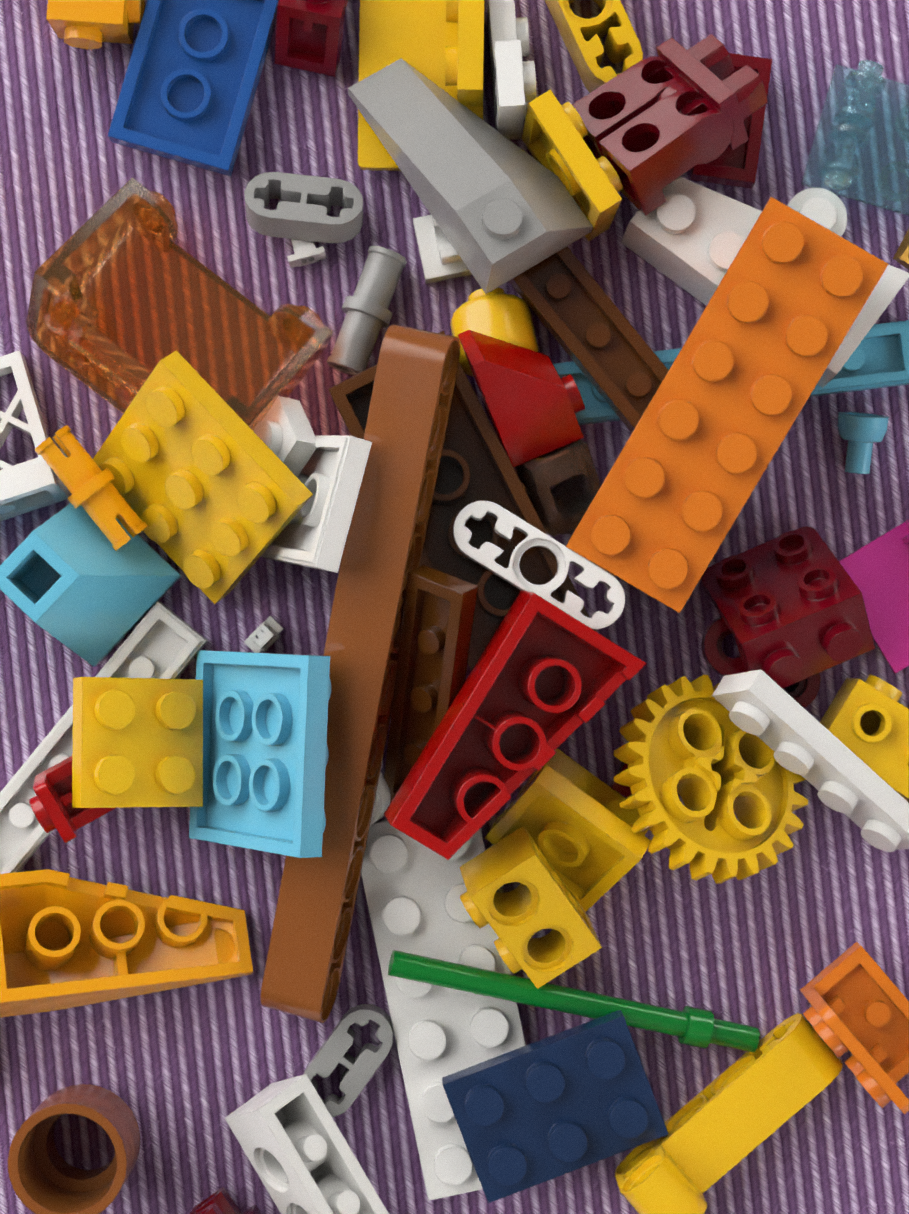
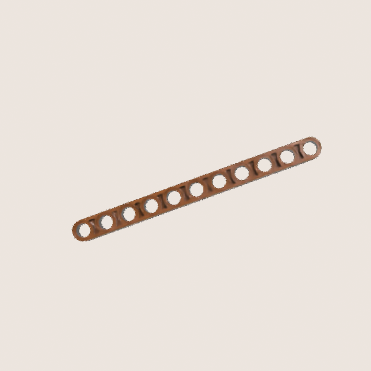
(363, 642)

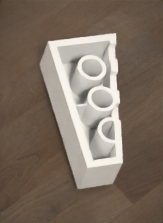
(698, 237)

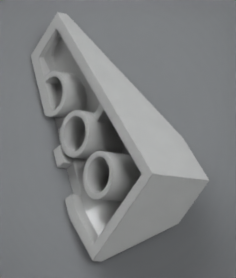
(476, 183)

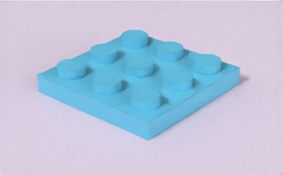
(263, 751)

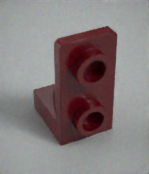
(310, 34)

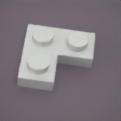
(511, 77)

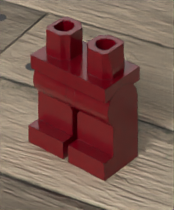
(669, 116)

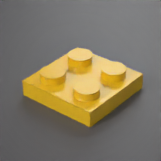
(556, 141)
(137, 742)

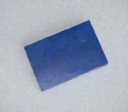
(194, 79)

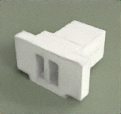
(305, 253)
(264, 636)

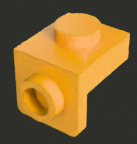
(91, 22)

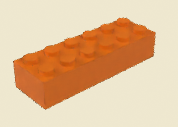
(726, 404)

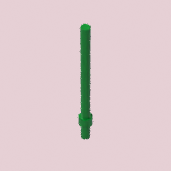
(691, 1025)

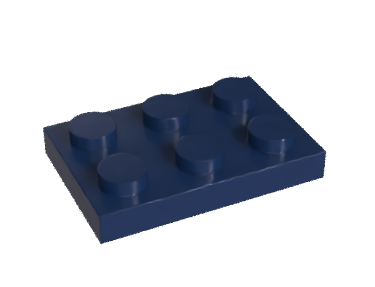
(554, 1106)

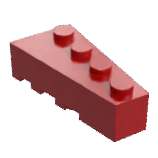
(510, 716)

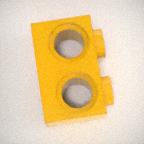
(535, 905)

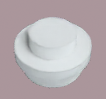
(822, 207)

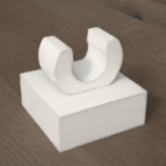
(436, 252)

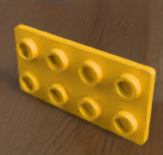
(436, 39)

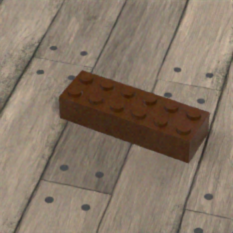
(469, 471)

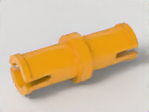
(91, 487)

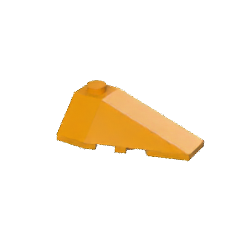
(98, 942)

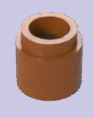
(46, 1180)

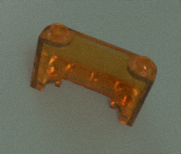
(131, 296)

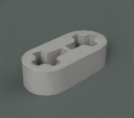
(303, 207)
(359, 1068)

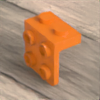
(868, 1015)

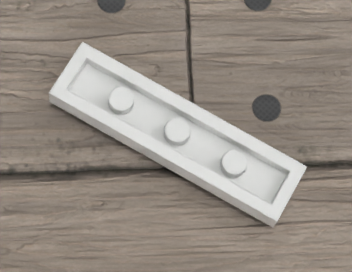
(817, 755)

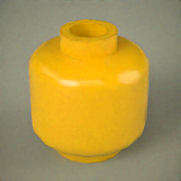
(496, 316)

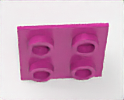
(883, 578)

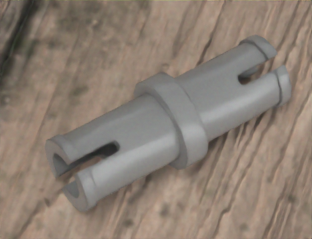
(367, 310)

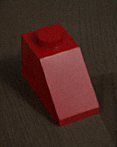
(523, 396)

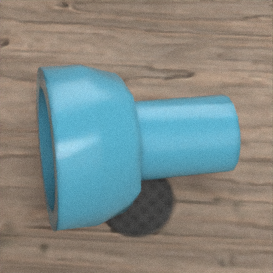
(861, 432)

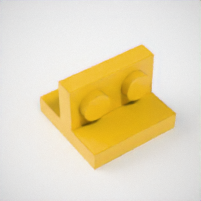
(576, 827)

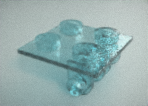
(863, 139)

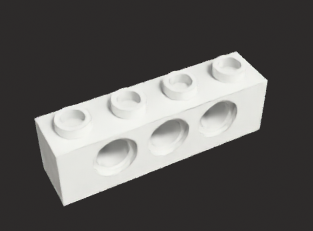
(302, 1152)

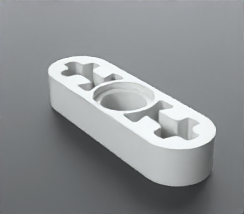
(504, 526)

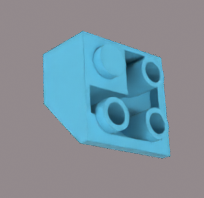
(81, 586)

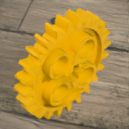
(711, 784)

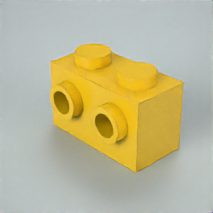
(873, 728)

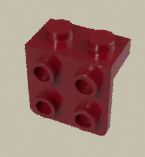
(790, 607)

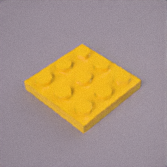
(199, 477)

